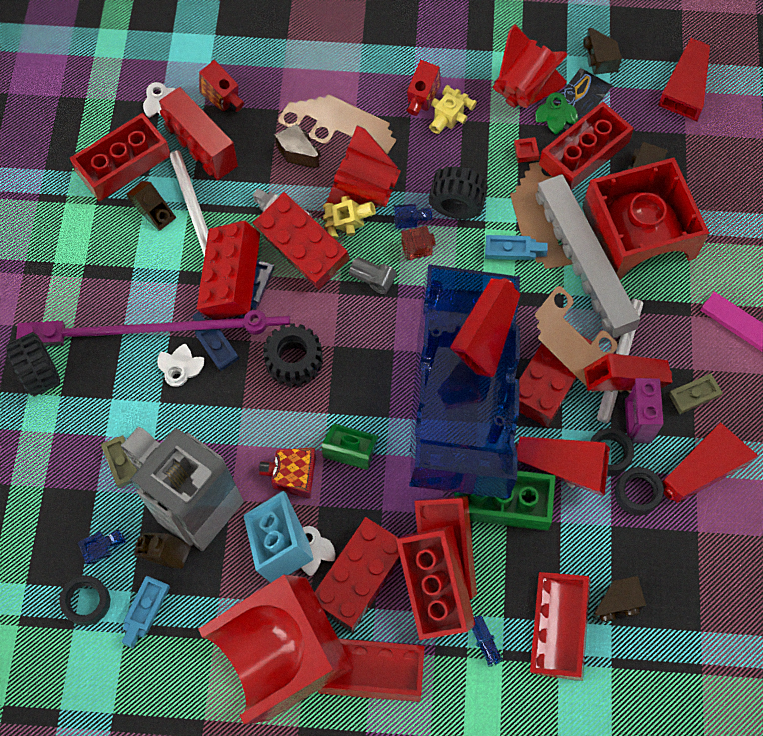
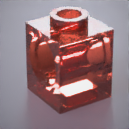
(417, 242)

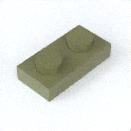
(695, 393)
(118, 461)

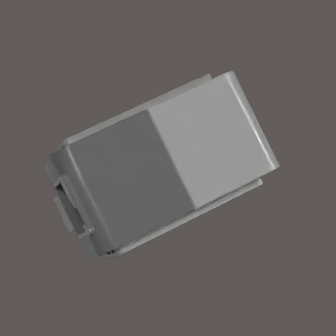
(183, 485)

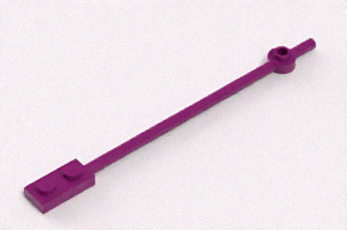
(53, 332)

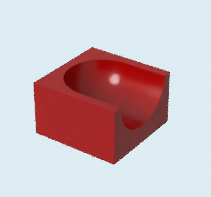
(644, 215)
(278, 647)

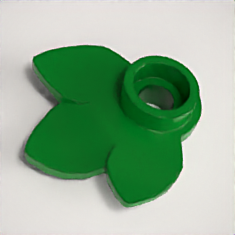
(556, 115)

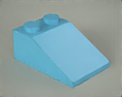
(277, 538)

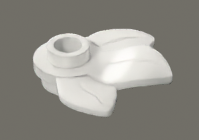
(151, 104)
(179, 363)
(320, 548)

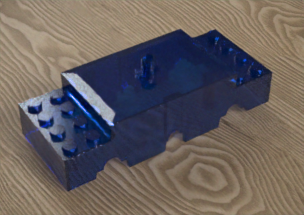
(462, 419)

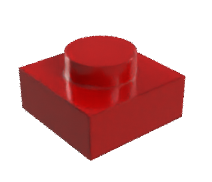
(526, 150)

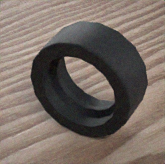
(623, 440)
(650, 477)
(68, 591)

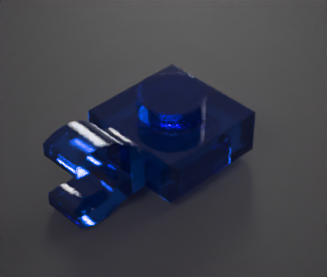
(407, 215)
(97, 546)

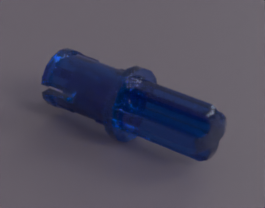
(486, 642)

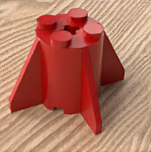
(528, 70)
(364, 172)

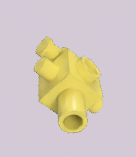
(450, 109)
(346, 216)

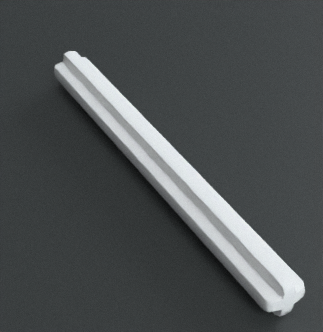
(190, 198)
(623, 348)

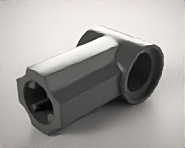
(378, 277)

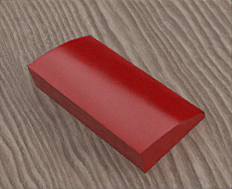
(445, 512)
(560, 626)
(380, 671)

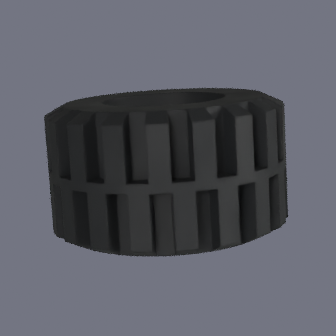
(458, 192)
(287, 339)
(32, 364)

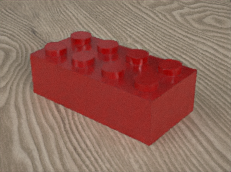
(198, 133)
(586, 145)
(120, 156)
(301, 240)
(228, 270)
(544, 386)
(358, 574)
(436, 583)

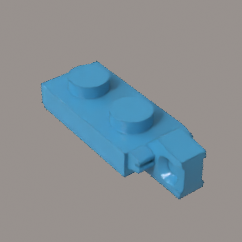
(514, 247)
(144, 610)

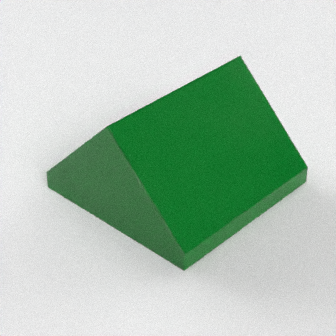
(349, 446)

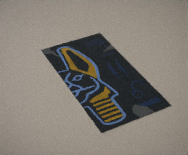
(584, 93)

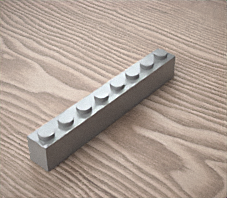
(587, 257)

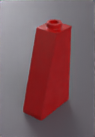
(687, 84)
(487, 327)
(620, 371)
(569, 460)
(708, 463)

